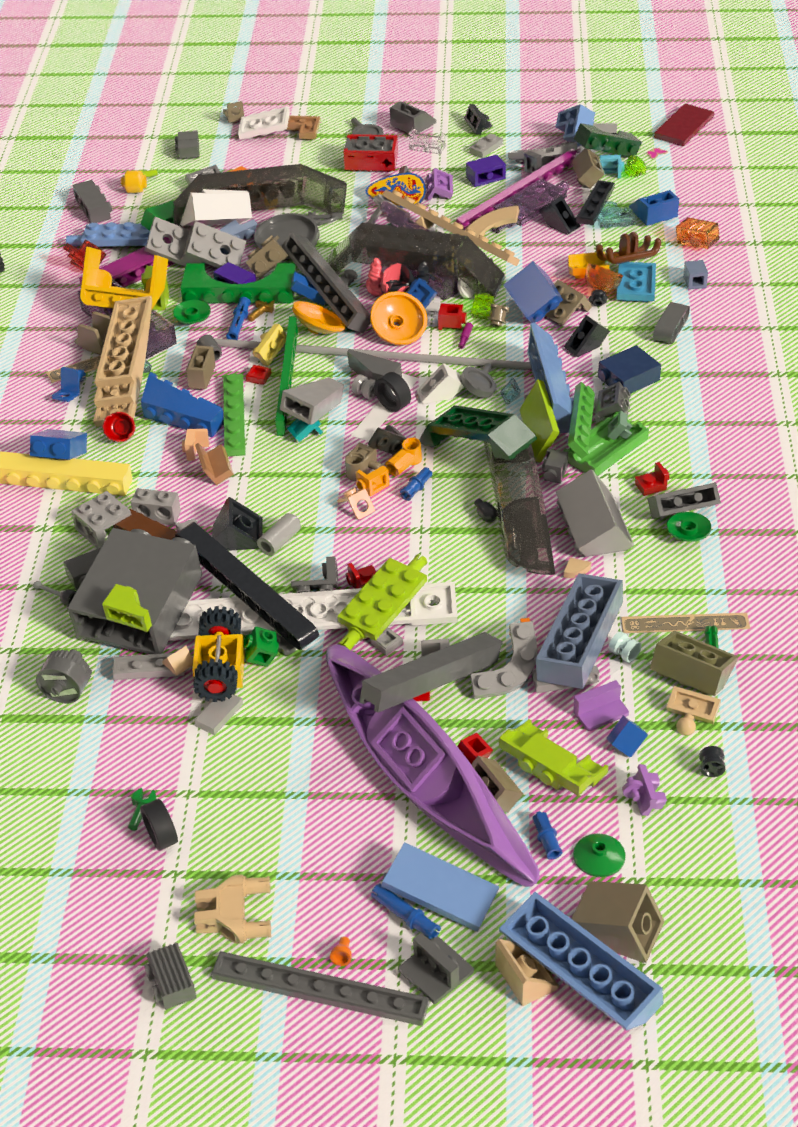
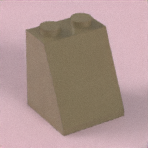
(621, 917)

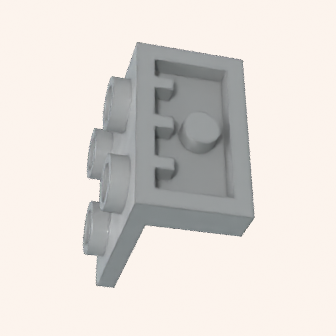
(97, 515)

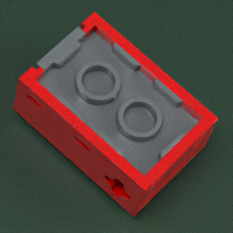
(371, 152)

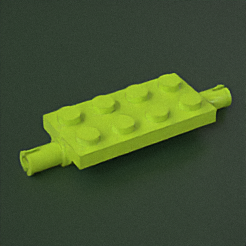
(381, 600)

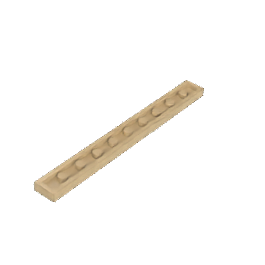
(455, 228)

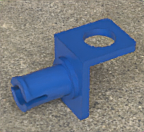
(69, 384)

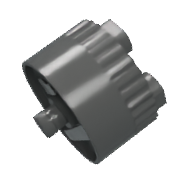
(63, 676)

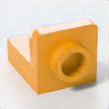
(374, 481)

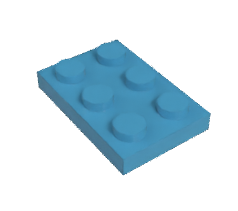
(637, 282)

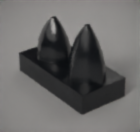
(477, 120)

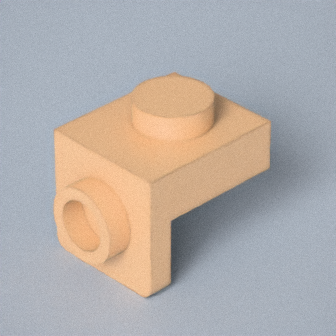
(193, 437)

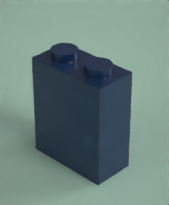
(631, 368)

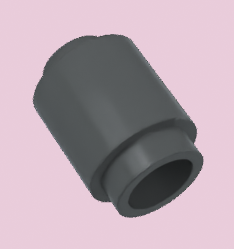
(208, 340)

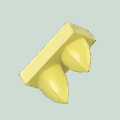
(270, 345)

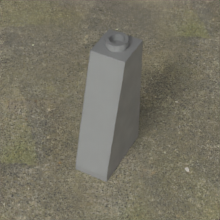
(312, 400)

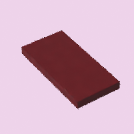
(684, 124)

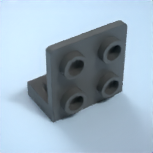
(330, 573)

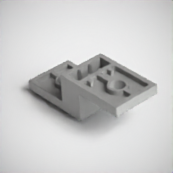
(194, 245)

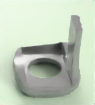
(378, 200)

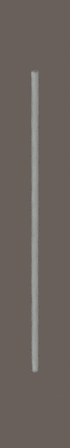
(387, 355)

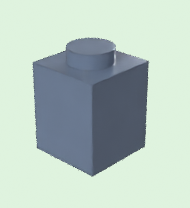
(695, 274)

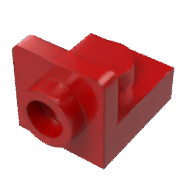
(654, 481)
(359, 577)

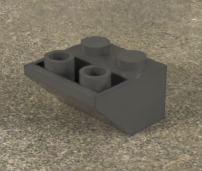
(409, 117)

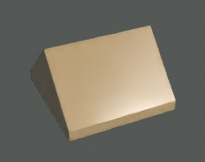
(523, 973)

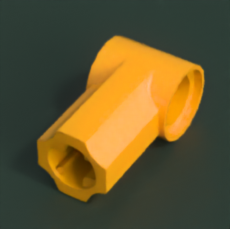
(408, 455)

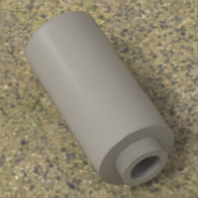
(279, 534)

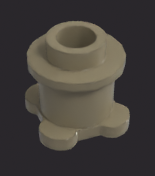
(498, 315)

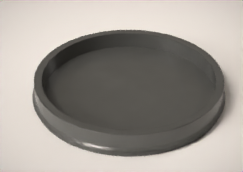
(283, 225)

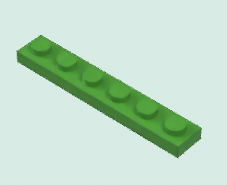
(234, 415)
(581, 420)

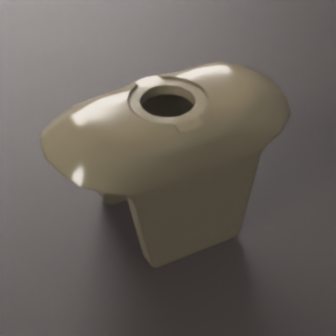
(93, 338)

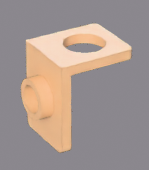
(353, 497)

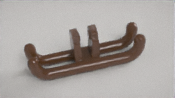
(629, 249)

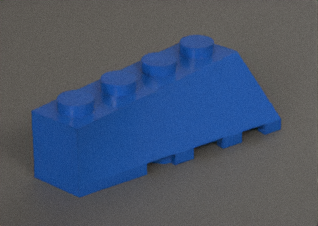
(179, 407)

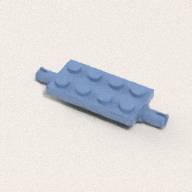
(111, 235)

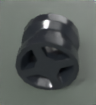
(712, 761)

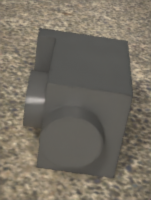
(555, 465)

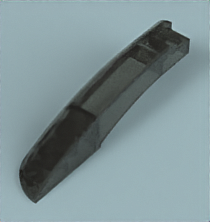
(521, 511)

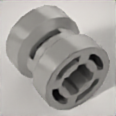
(363, 386)

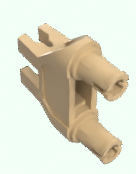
(223, 909)

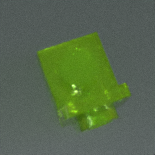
(481, 306)

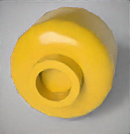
(134, 181)

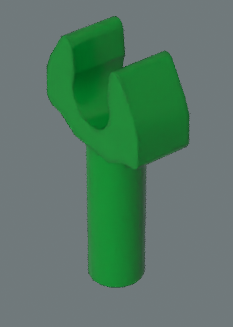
(138, 801)

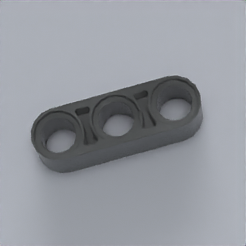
(671, 322)

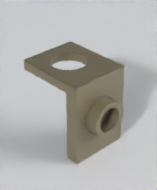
(233, 113)

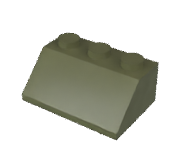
(693, 663)

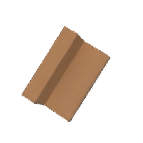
(215, 463)

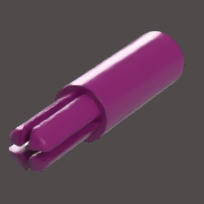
(465, 335)

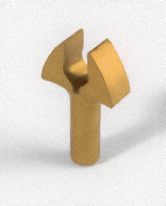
(261, 308)

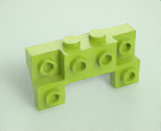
(549, 760)

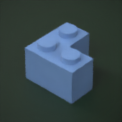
(570, 119)

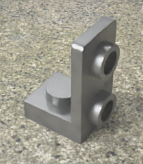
(533, 161)

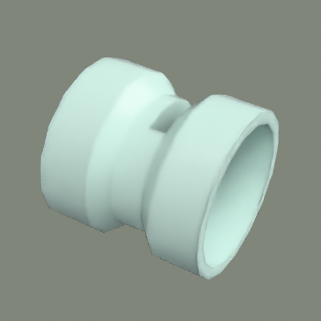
(625, 647)

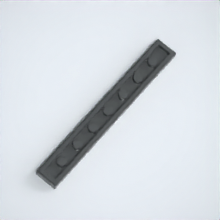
(321, 988)

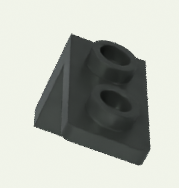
(387, 440)

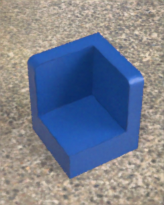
(627, 736)

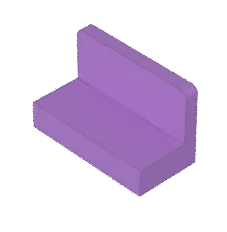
(600, 706)

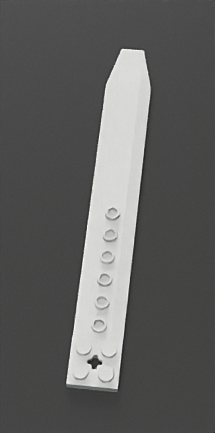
(323, 609)

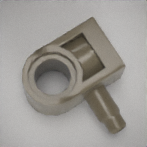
(361, 458)

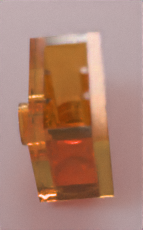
(697, 233)

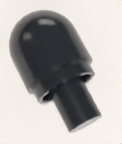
(486, 510)

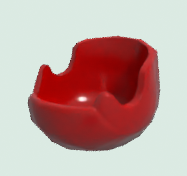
(119, 426)

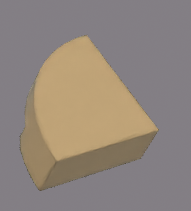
(576, 566)

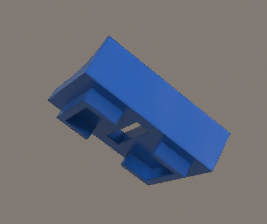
(300, 286)

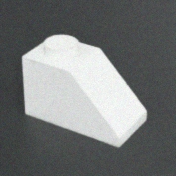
(440, 385)

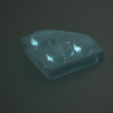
(615, 216)

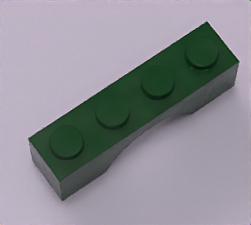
(596, 139)

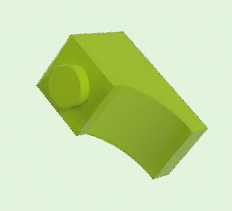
(124, 608)

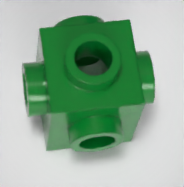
(261, 646)

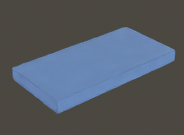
(440, 886)

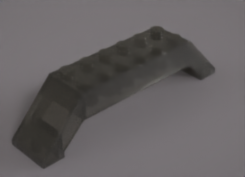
(272, 189)
(442, 251)

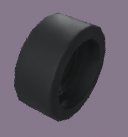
(399, 387)
(159, 824)

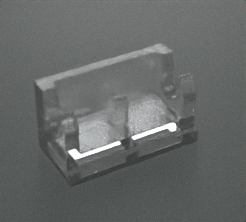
(426, 143)

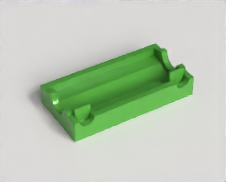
(605, 451)

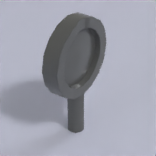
(366, 129)
(478, 381)

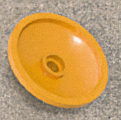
(402, 309)
(317, 318)

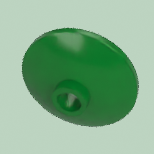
(192, 311)
(689, 526)
(597, 862)

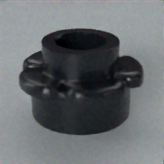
(598, 298)

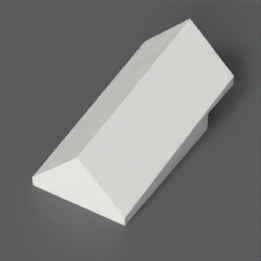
(217, 207)

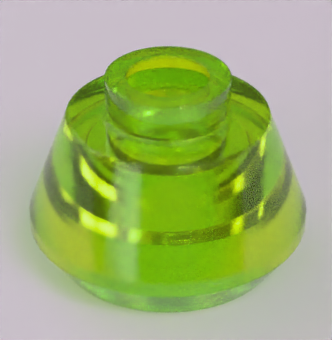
(635, 166)

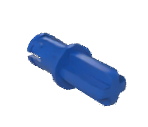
(415, 484)
(547, 835)

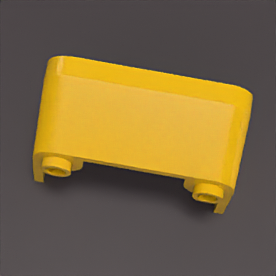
(97, 287)

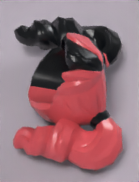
(394, 279)

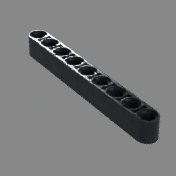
(250, 588)

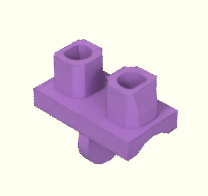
(642, 790)

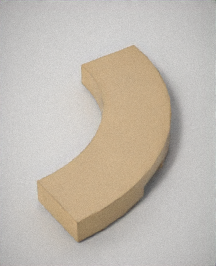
(495, 219)

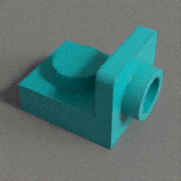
(301, 429)

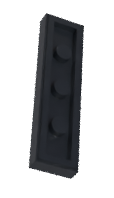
(595, 202)

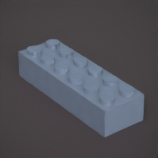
(579, 631)

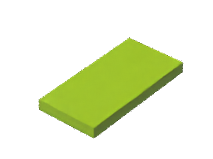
(540, 419)

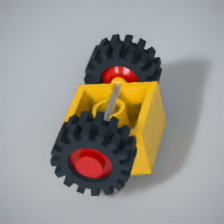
(218, 655)

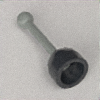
(65, 596)

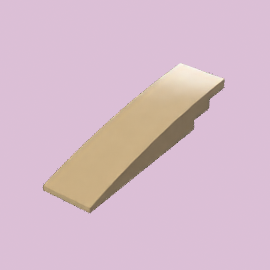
(123, 359)

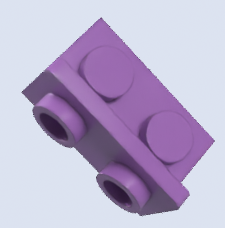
(439, 183)

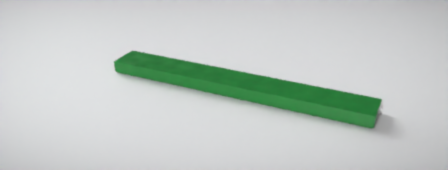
(287, 372)

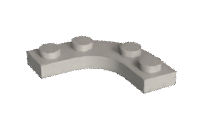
(556, 151)
(516, 671)

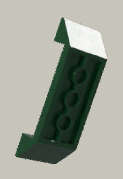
(503, 430)

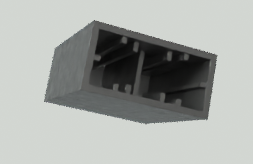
(156, 567)

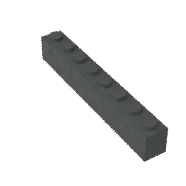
(327, 282)

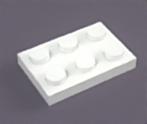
(264, 123)

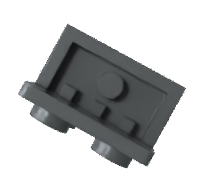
(435, 968)

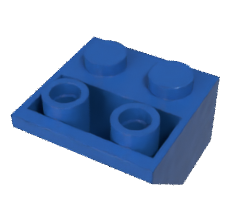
(656, 207)

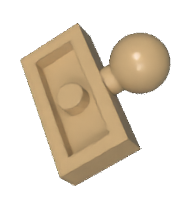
(692, 706)

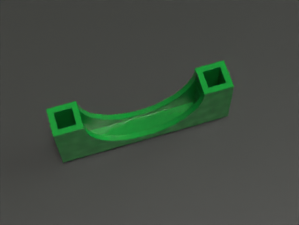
(200, 286)

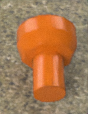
(341, 954)

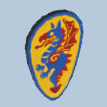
(406, 183)

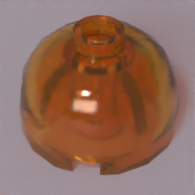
(602, 278)

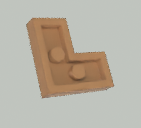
(306, 124)

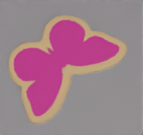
(654, 153)

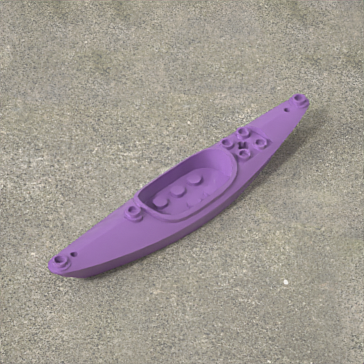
(431, 771)

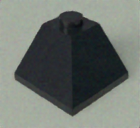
(237, 526)

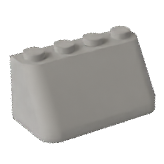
(593, 516)

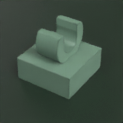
(619, 426)

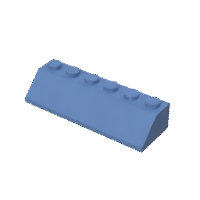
(548, 368)
(584, 962)

